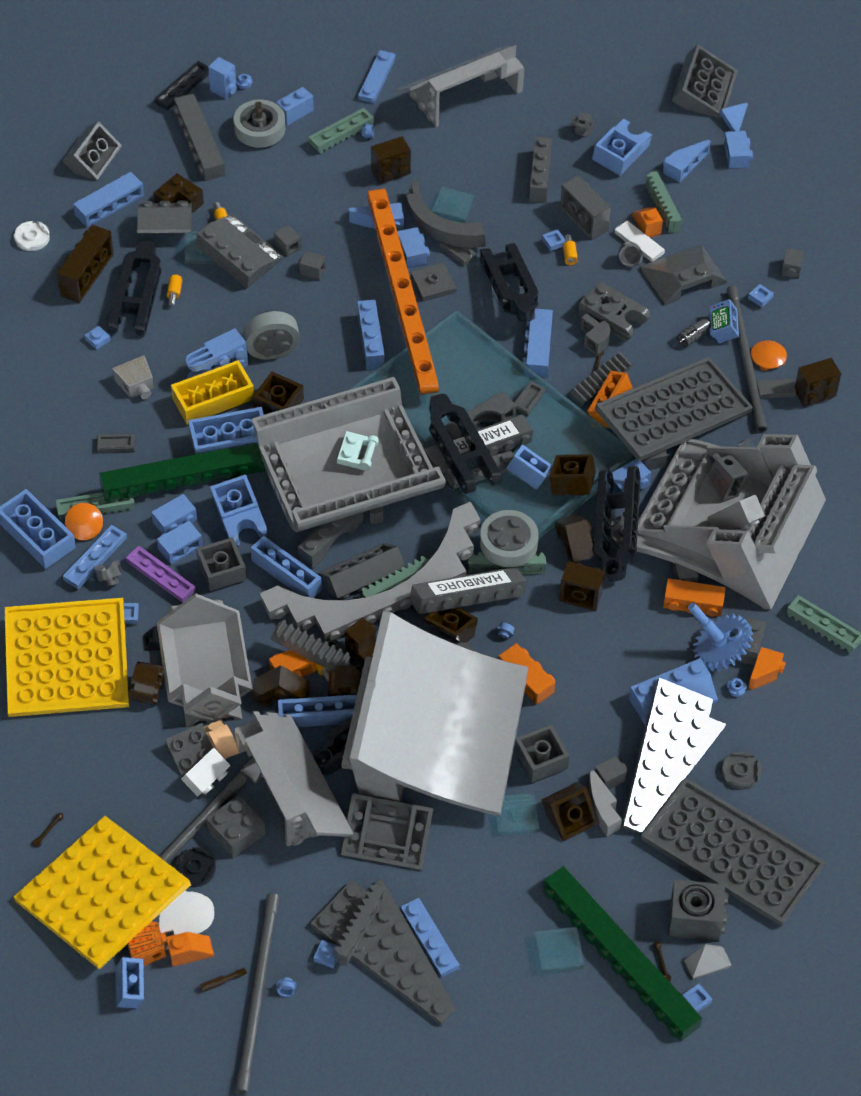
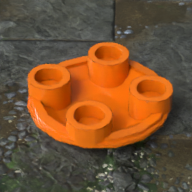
(768, 355)
(84, 521)

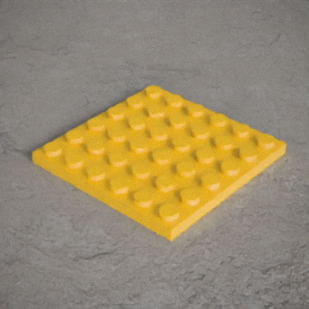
(66, 657)
(102, 891)

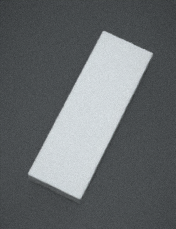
(630, 233)

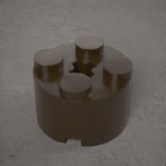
(344, 681)
(146, 683)

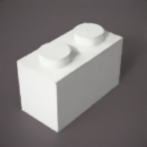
(205, 772)

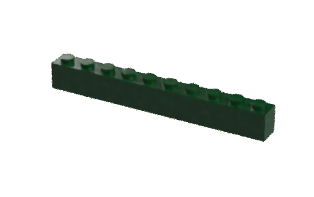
(181, 472)
(622, 954)

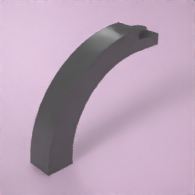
(443, 230)

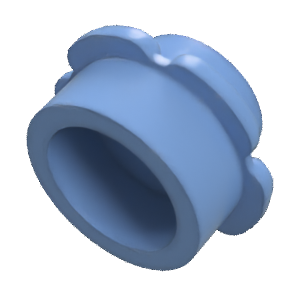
(244, 81)
(368, 131)
(505, 630)
(736, 691)
(286, 987)

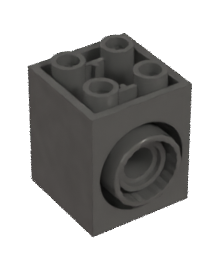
(698, 910)

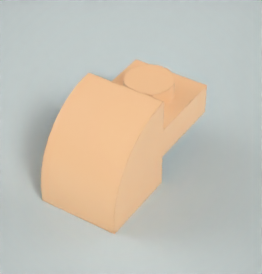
(221, 739)

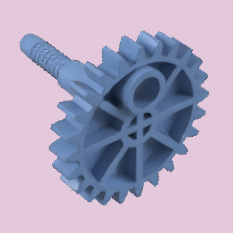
(721, 640)

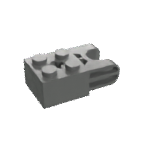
(614, 307)

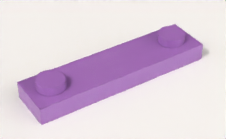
(160, 574)

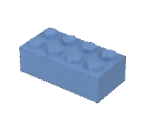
(223, 430)
(36, 529)

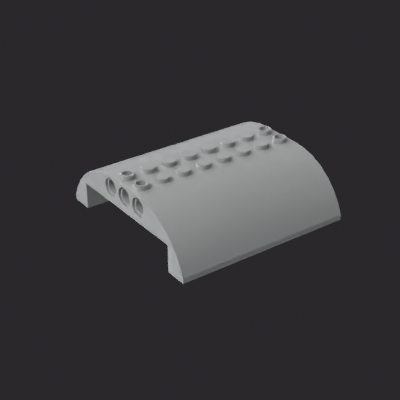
(303, 449)

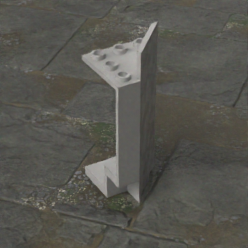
(496, 63)
(204, 659)
(292, 777)

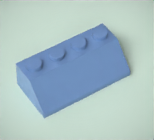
(691, 676)

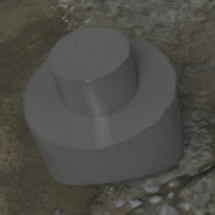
(583, 124)
(630, 254)
(109, 573)

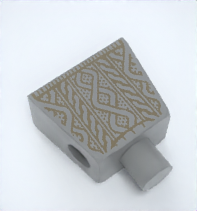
(134, 377)

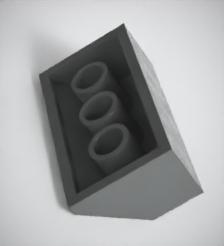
(361, 570)

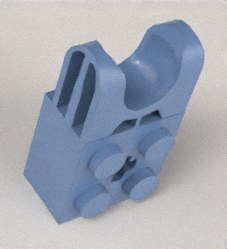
(620, 148)
(217, 353)
(238, 507)

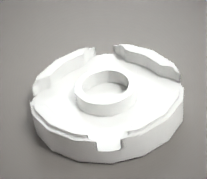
(31, 236)

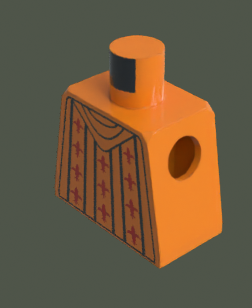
(149, 944)

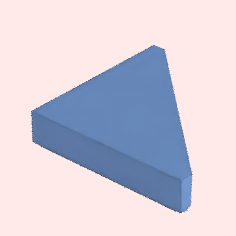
(734, 116)

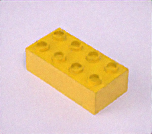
(212, 391)

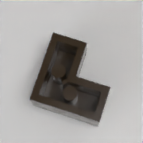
(180, 189)
(576, 537)
(361, 639)
(279, 685)

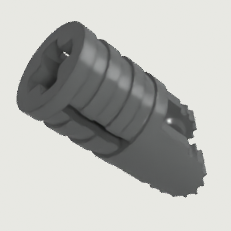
(693, 332)

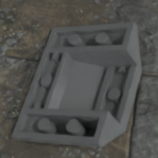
(681, 271)
(387, 831)

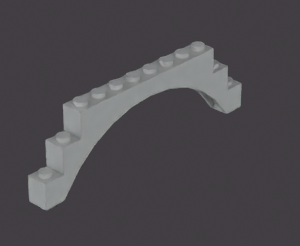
(338, 615)

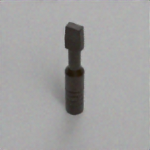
(221, 980)

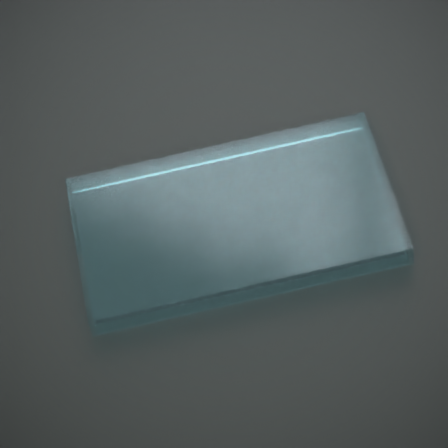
(469, 372)

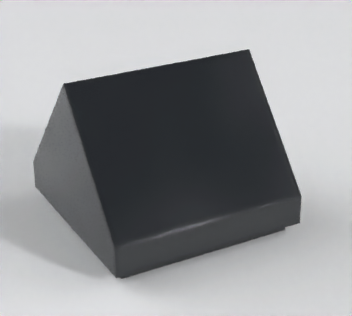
(153, 634)

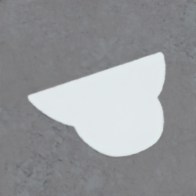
(187, 913)

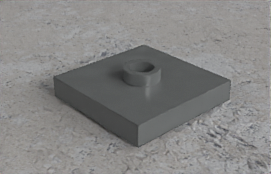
(433, 281)

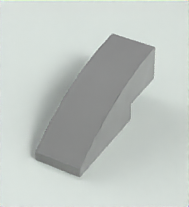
(604, 805)

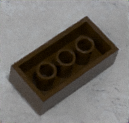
(85, 263)

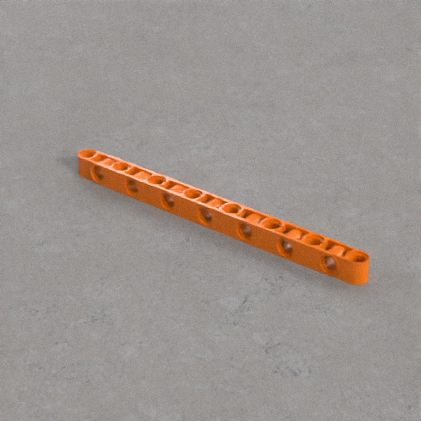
(403, 292)

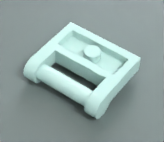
(351, 449)

